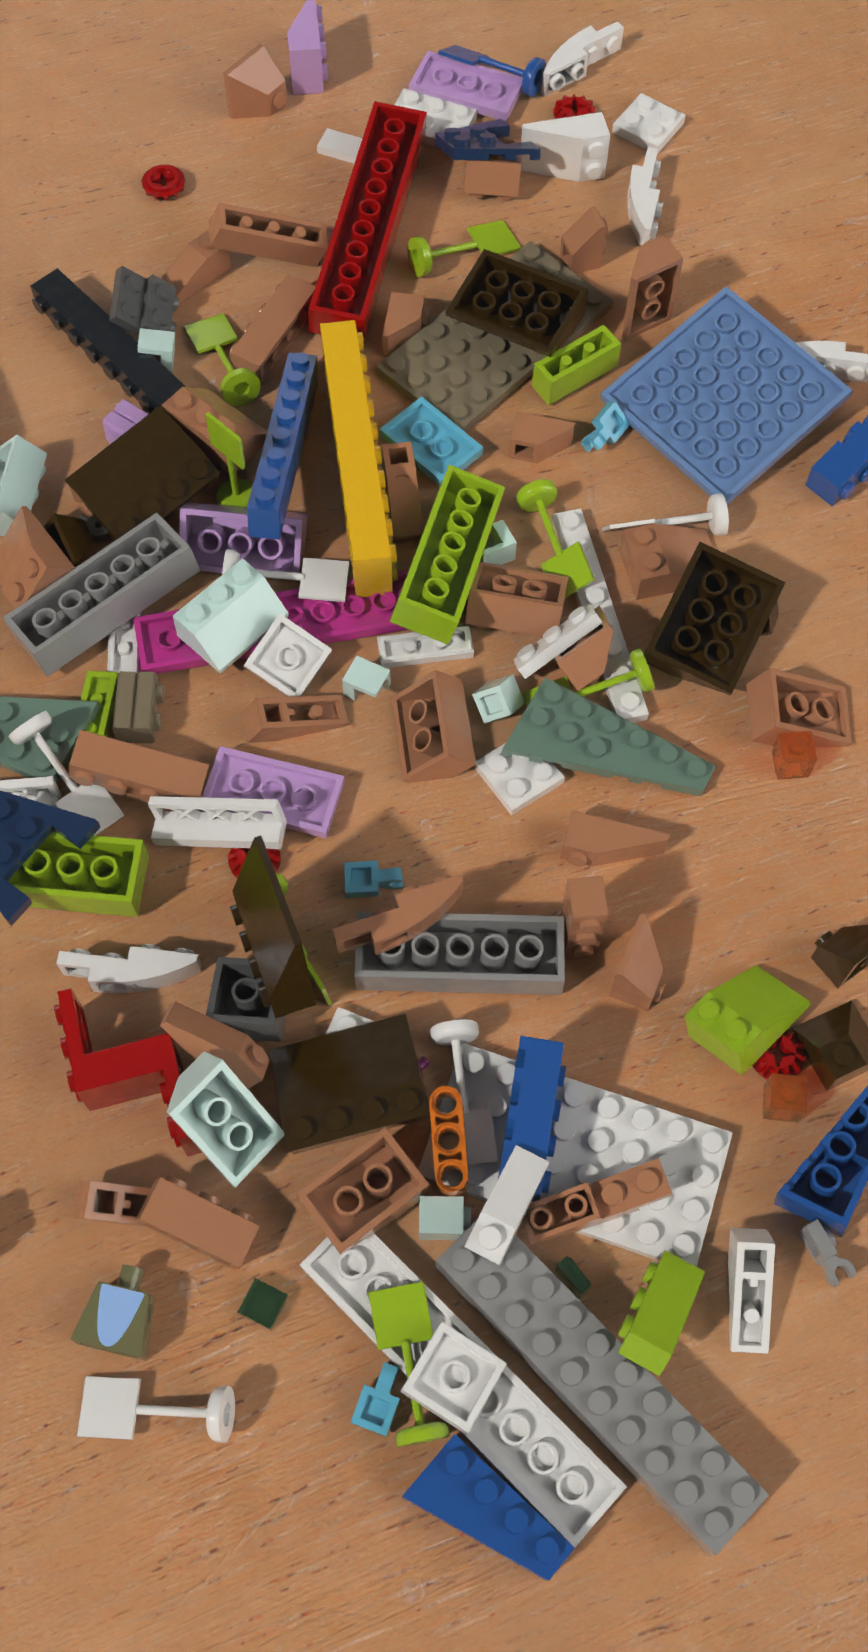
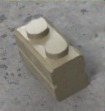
(137, 707)

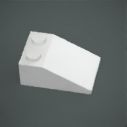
(570, 147)

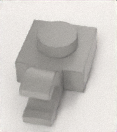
(822, 1248)

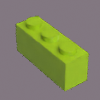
(576, 364)
(660, 1312)

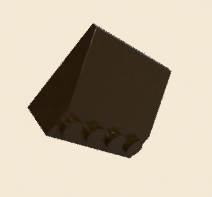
(519, 303)
(143, 474)
(713, 620)
(271, 935)
(348, 1084)

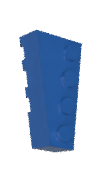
(842, 466)
(534, 1102)
(833, 1174)
(483, 1506)

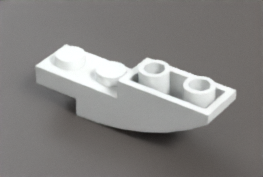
(578, 52)
(643, 198)
(841, 363)
(143, 970)

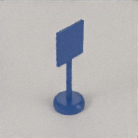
(531, 76)

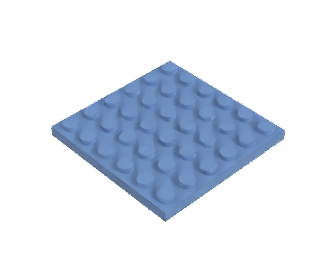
(726, 395)

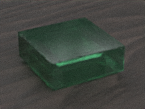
(573, 1277)
(263, 1304)

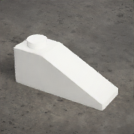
(507, 1205)
(750, 1289)

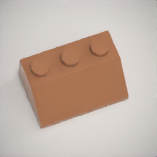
(652, 287)
(188, 410)
(515, 599)
(433, 728)

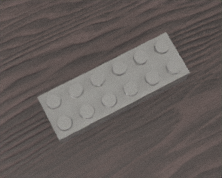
(102, 594)
(471, 957)

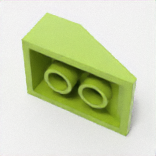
(744, 1017)

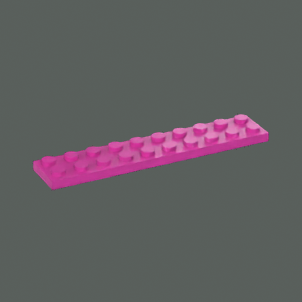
(327, 621)

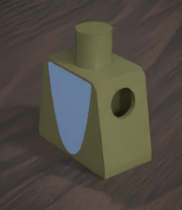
(118, 1317)

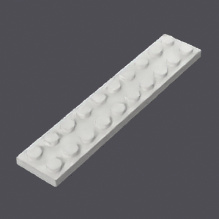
(513, 1426)

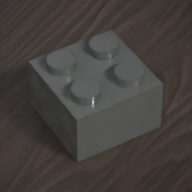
(238, 1003)

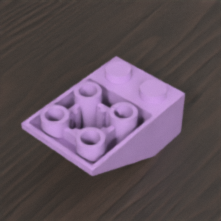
(307, 50)

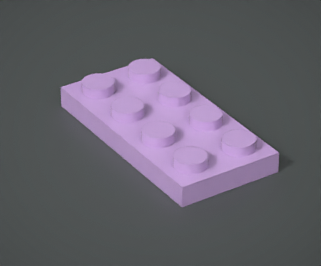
(473, 86)
(304, 793)

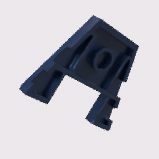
(481, 141)
(22, 830)

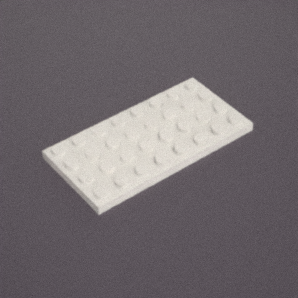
(599, 1138)

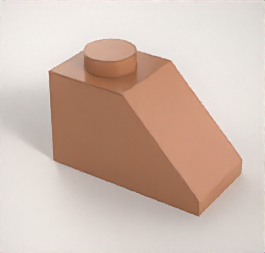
(403, 320)

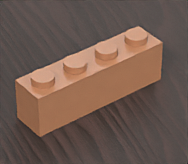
(267, 235)
(273, 328)
(134, 769)

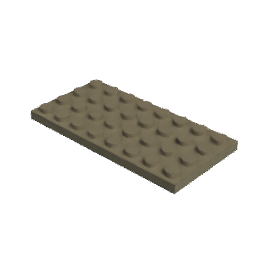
(471, 370)

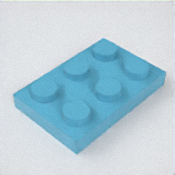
(433, 438)

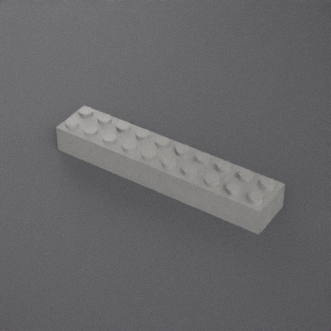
(607, 1392)

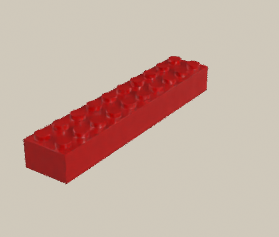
(368, 218)

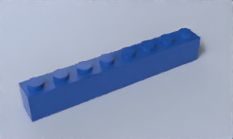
(282, 447)

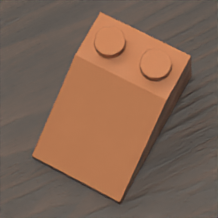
(493, 176)
(658, 556)
(29, 559)
(797, 704)
(364, 1191)

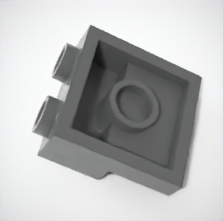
(142, 302)

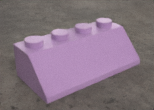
(215, 528)

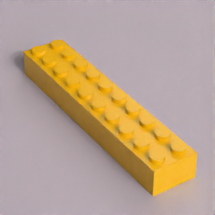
(357, 456)

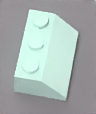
(19, 478)
(229, 616)
(222, 1117)

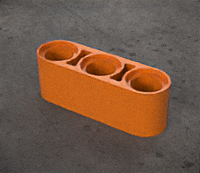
(444, 1124)

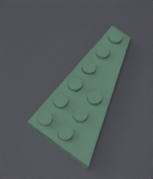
(61, 735)
(593, 740)

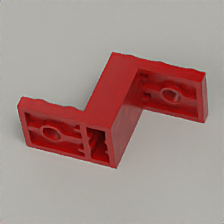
(120, 1071)

